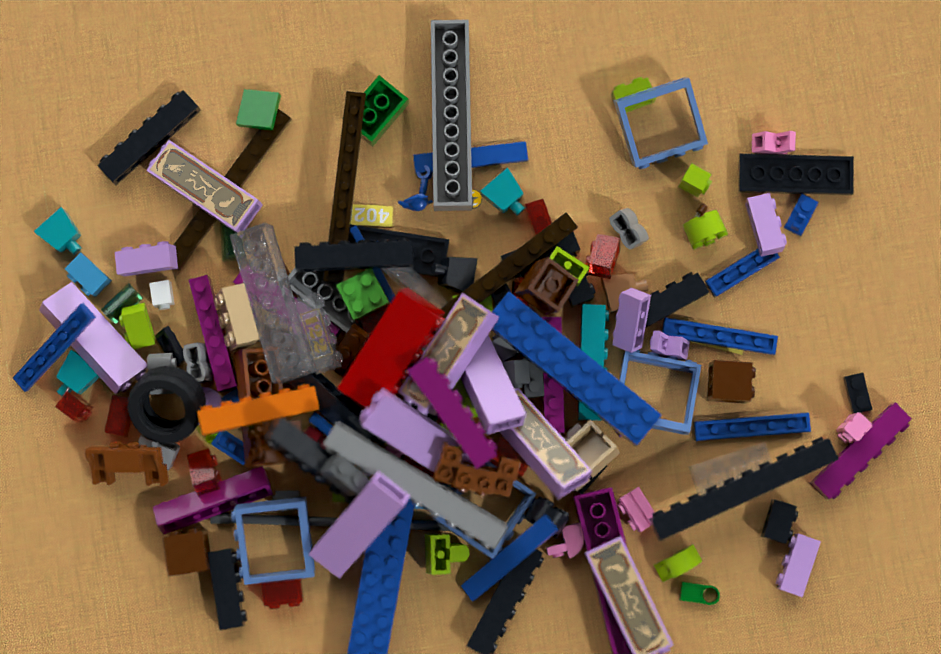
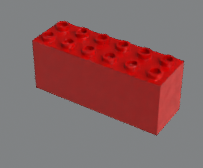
(392, 347)

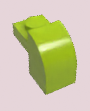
(678, 563)

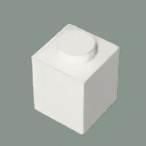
(162, 294)

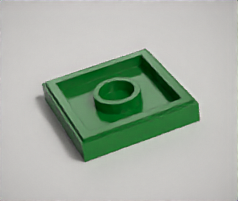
(258, 109)

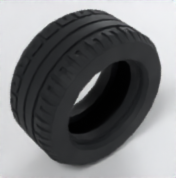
(149, 422)

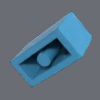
(87, 274)

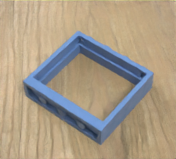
(678, 151)
(671, 363)
(272, 505)
(516, 518)

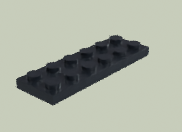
(796, 174)
(425, 248)

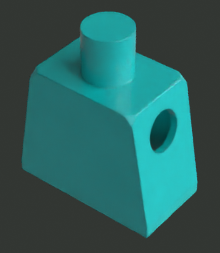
(504, 193)
(60, 232)
(75, 374)

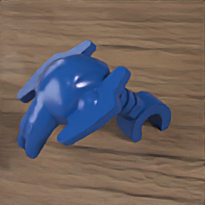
(420, 200)

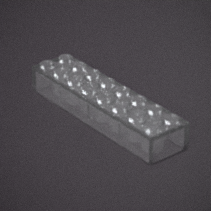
(272, 303)

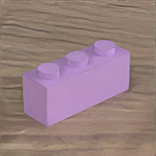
(765, 224)
(146, 259)
(631, 320)
(798, 564)

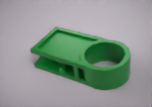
(694, 593)

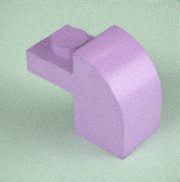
(669, 345)

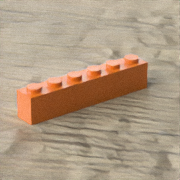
(258, 410)

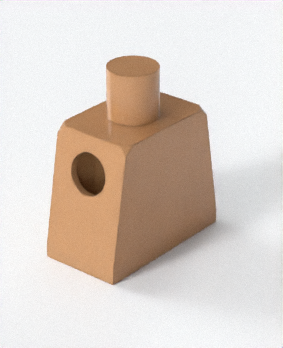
(618, 284)

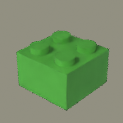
(362, 294)

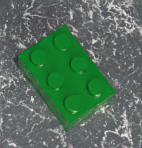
(381, 109)

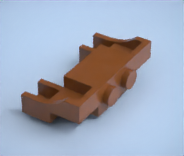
(126, 459)
(466, 476)

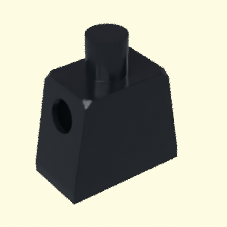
(455, 273)

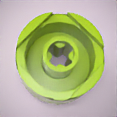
(705, 229)

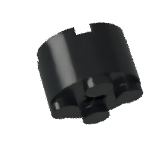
(544, 507)

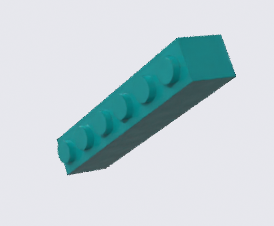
(592, 343)

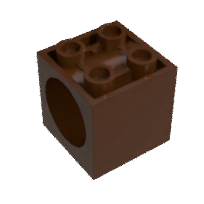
(546, 286)
(730, 381)
(259, 451)
(187, 551)

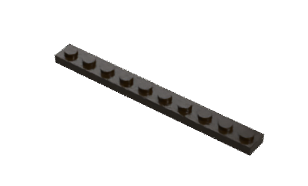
(238, 175)
(346, 175)
(516, 262)

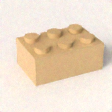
(236, 317)
(592, 449)

